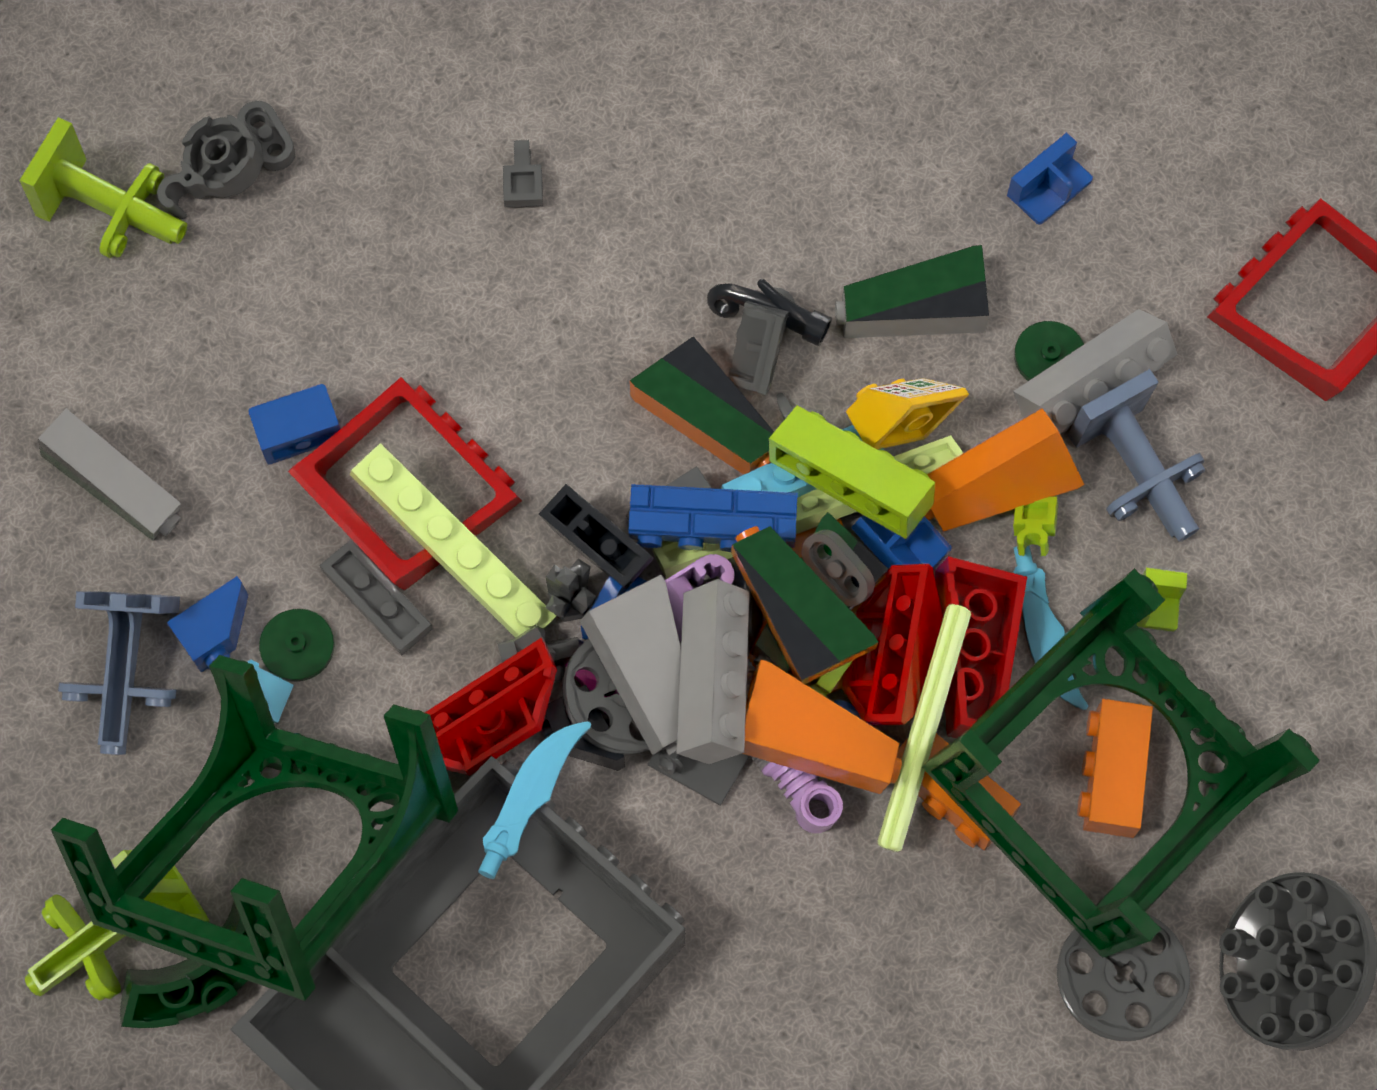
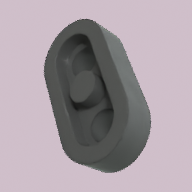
(271, 135)
(839, 567)

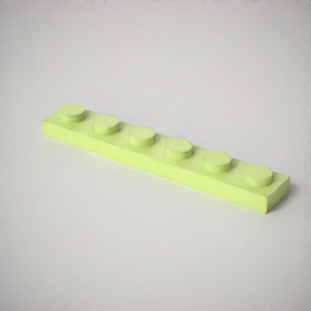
(450, 542)

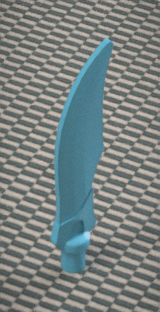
(1040, 623)
(527, 794)

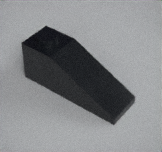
(595, 537)

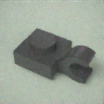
(522, 180)

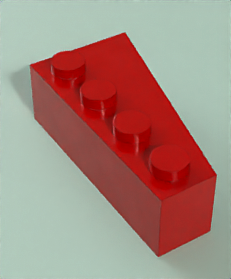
(989, 641)

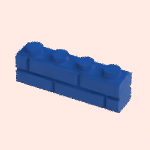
(707, 515)

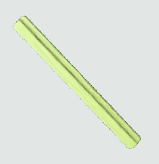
(924, 727)

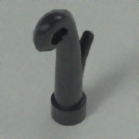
(810, 325)

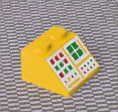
(902, 410)

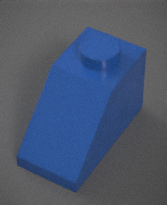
(212, 624)

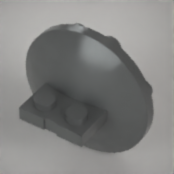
(1300, 961)

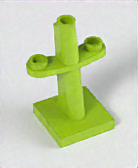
(59, 174)
(89, 941)

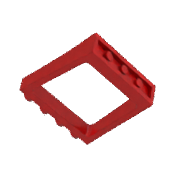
(1321, 381)
(312, 477)

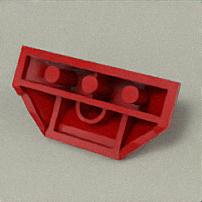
(906, 623)
(495, 710)

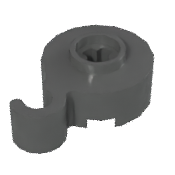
(205, 171)

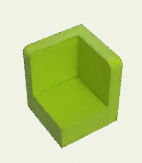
(1171, 587)

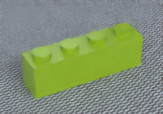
(852, 471)

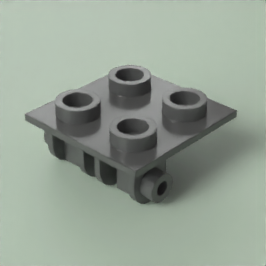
(708, 780)

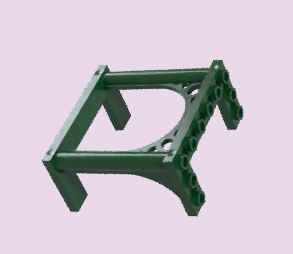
(1110, 622)
(243, 746)

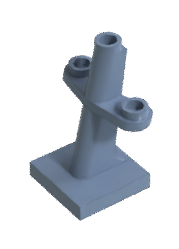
(1114, 417)
(125, 622)

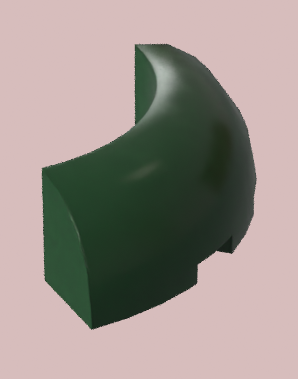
(178, 991)

